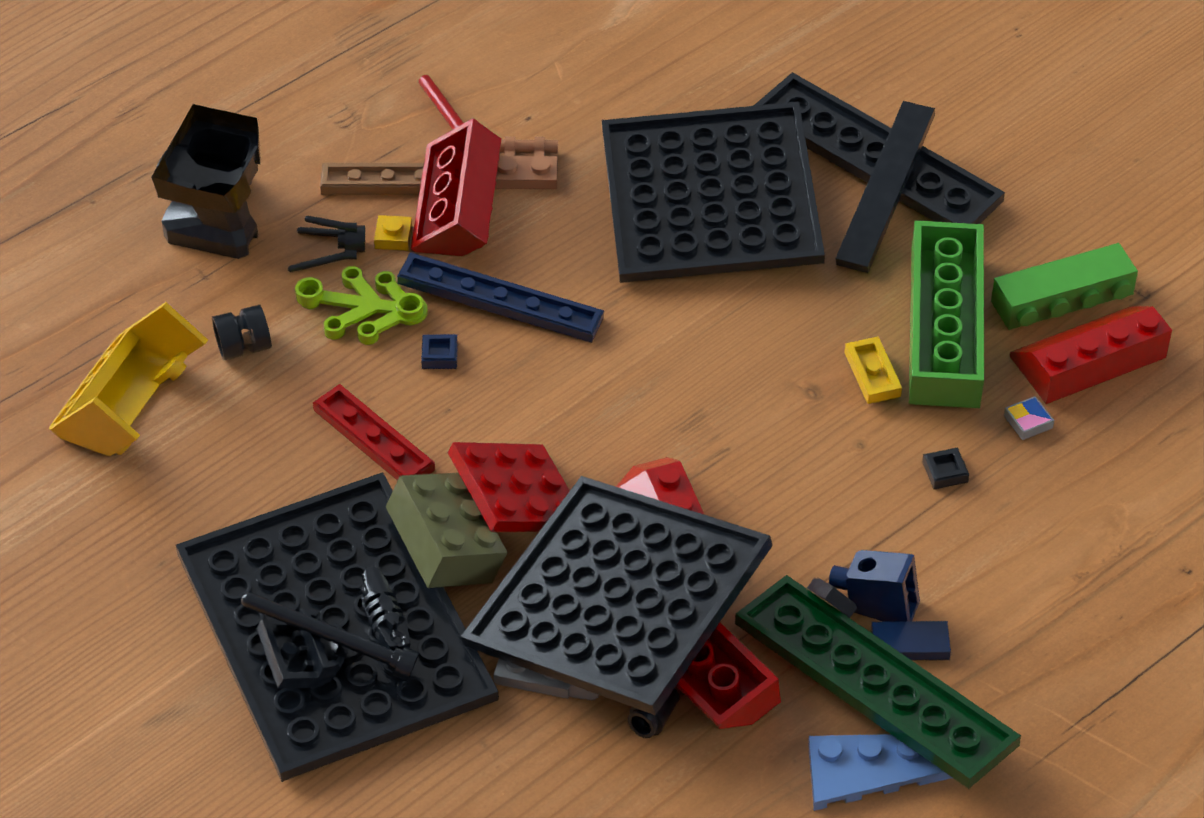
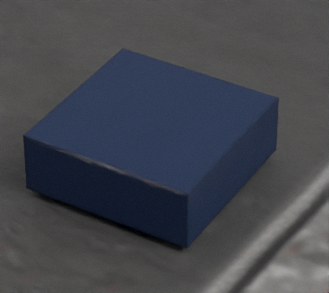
(439, 351)

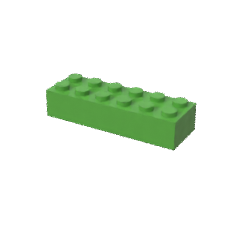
(947, 314)

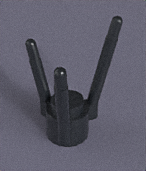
(350, 237)

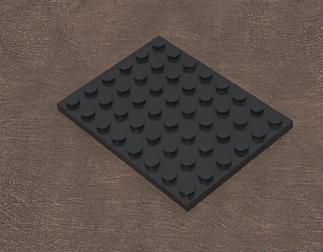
(315, 561)

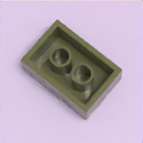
(445, 530)

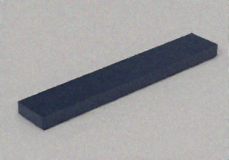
(500, 297)

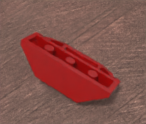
(662, 481)

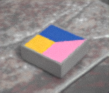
(1028, 418)

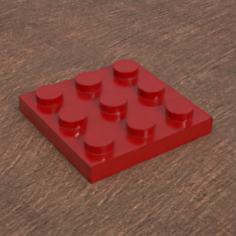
(510, 483)

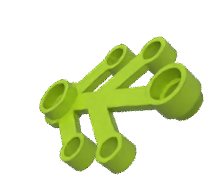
(404, 309)

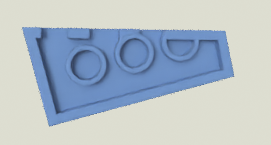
(864, 764)

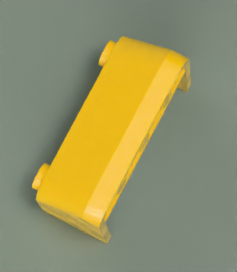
(125, 380)

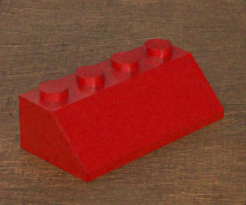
(457, 191)
(1094, 352)
(730, 682)

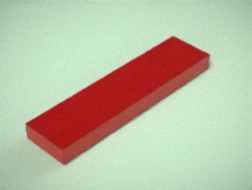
(372, 434)

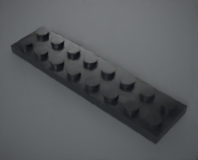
(855, 143)

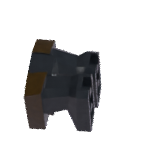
(209, 180)

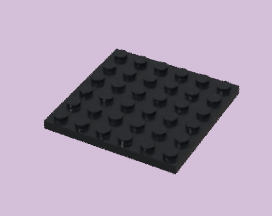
(711, 192)
(617, 593)

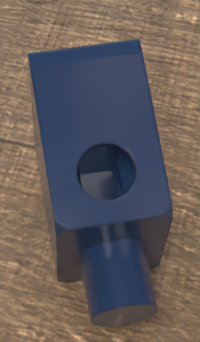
(880, 585)

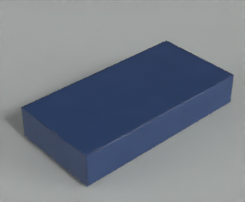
(916, 638)

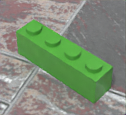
(1064, 286)

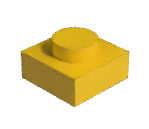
(393, 232)

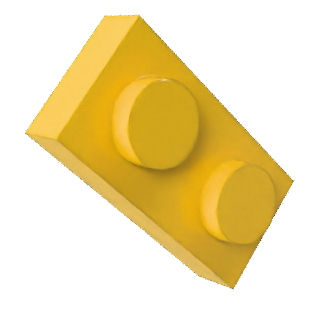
(873, 370)

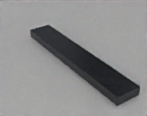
(885, 187)

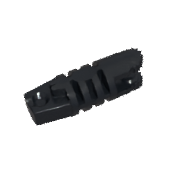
(383, 610)

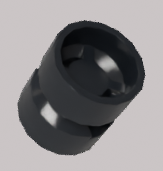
(229, 336)

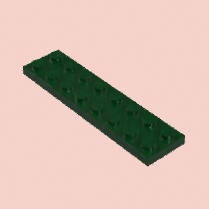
(878, 681)

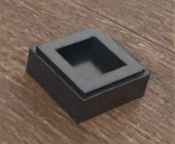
(945, 468)
(832, 596)

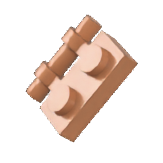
(527, 171)

